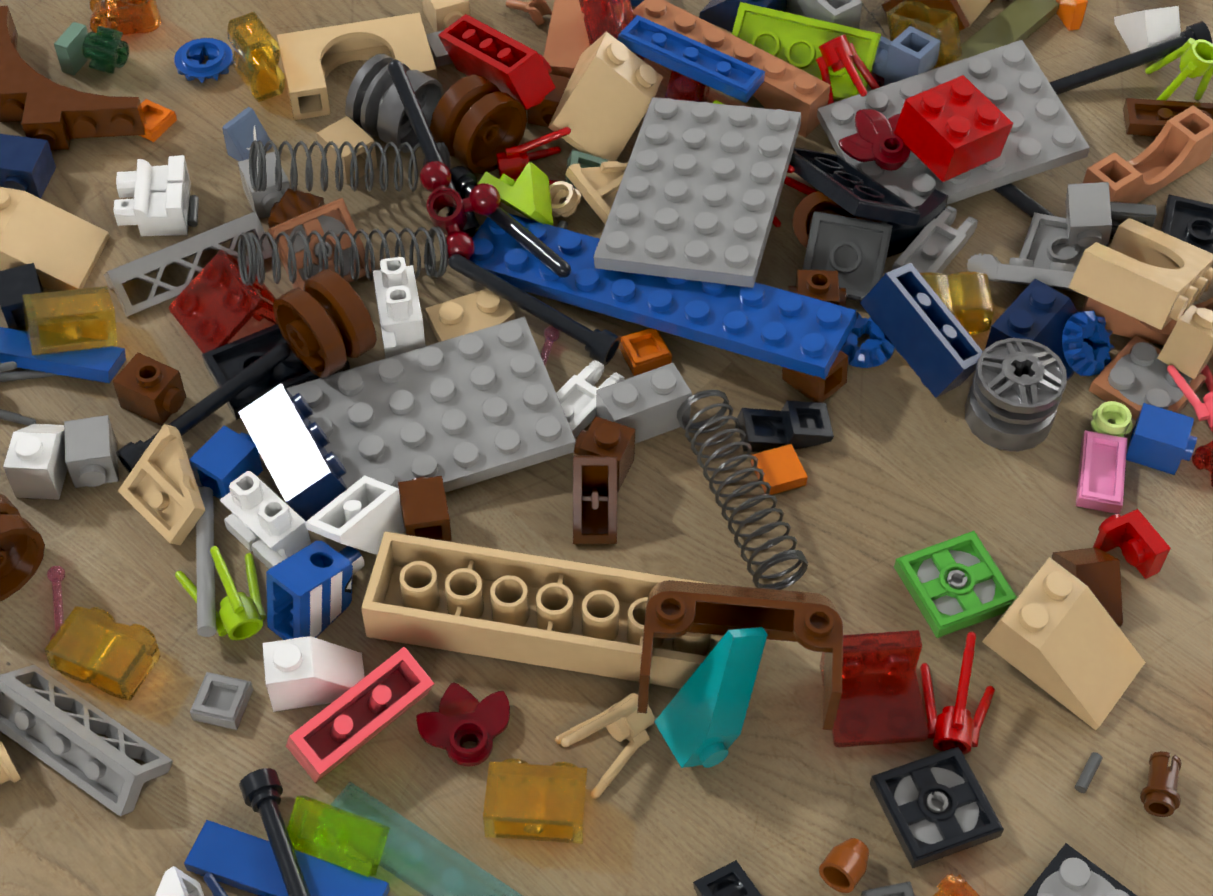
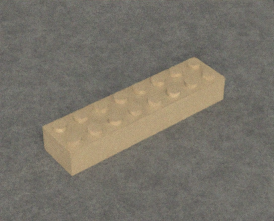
(522, 610)

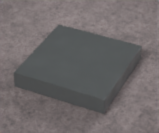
(850, 247)

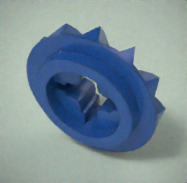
(191, 55)
(874, 351)
(1078, 354)

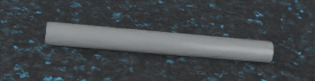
(205, 567)

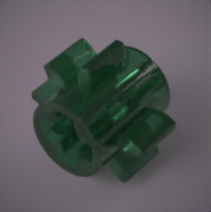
(105, 49)

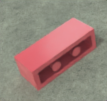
(359, 714)

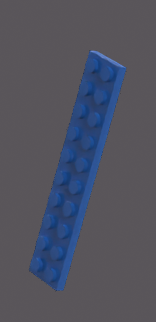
(743, 320)

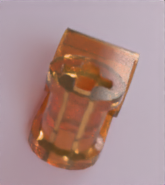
(125, 15)

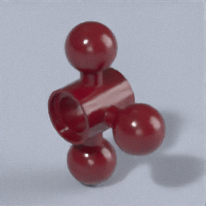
(482, 199)

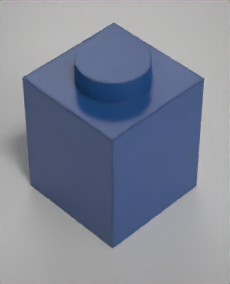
(1161, 439)
(224, 460)

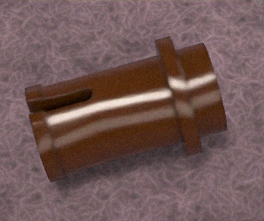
(1161, 794)

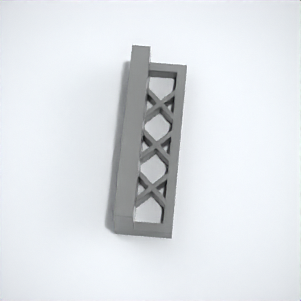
(175, 254)
(69, 739)

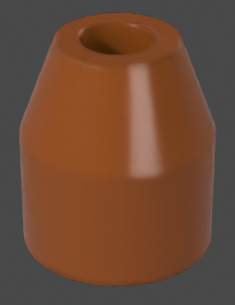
(845, 865)

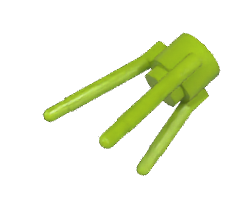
(1194, 62)
(239, 614)

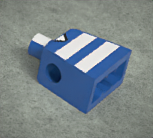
(310, 589)

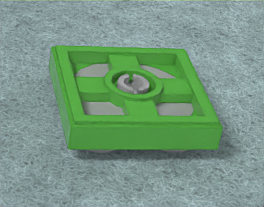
(955, 584)

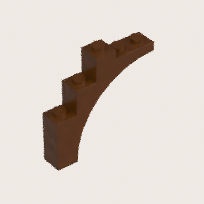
(54, 110)

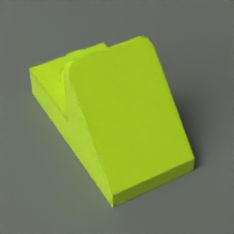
(527, 194)

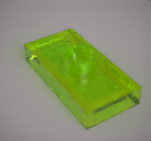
(337, 835)

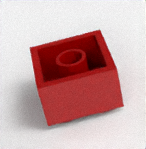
(953, 128)

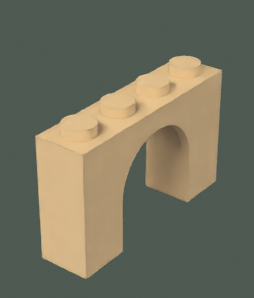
(314, 53)
(1144, 274)

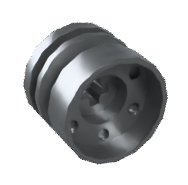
(377, 105)
(1015, 394)

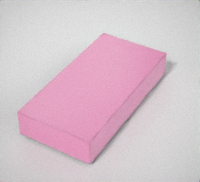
(1101, 472)

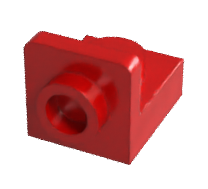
(1137, 540)

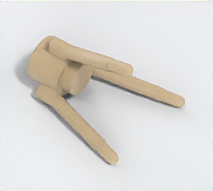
(622, 723)

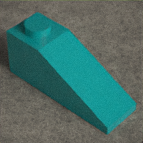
(714, 700)

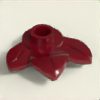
(876, 141)
(463, 720)

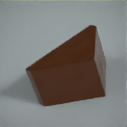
(594, 499)
(1100, 573)

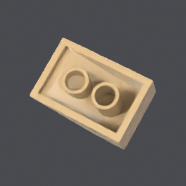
(605, 98)
(49, 237)
(1067, 644)

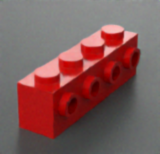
(499, 58)

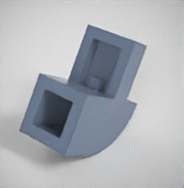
(906, 55)

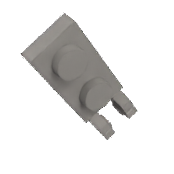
(937, 243)
(1022, 271)

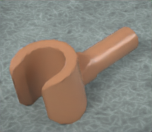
(535, 8)

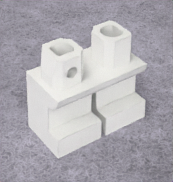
(159, 198)
(398, 307)
(263, 521)

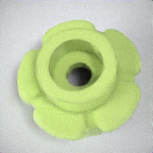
(1112, 419)

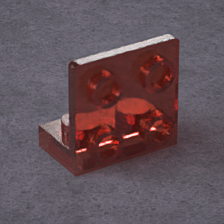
(220, 304)
(879, 690)

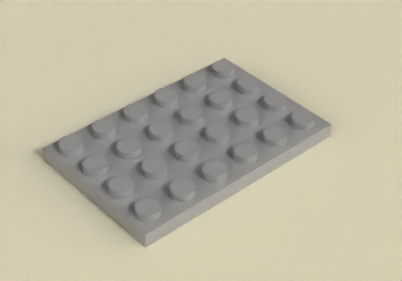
(1011, 79)
(699, 192)
(444, 411)

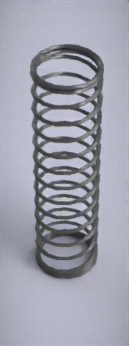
(259, 181)
(256, 261)
(780, 557)

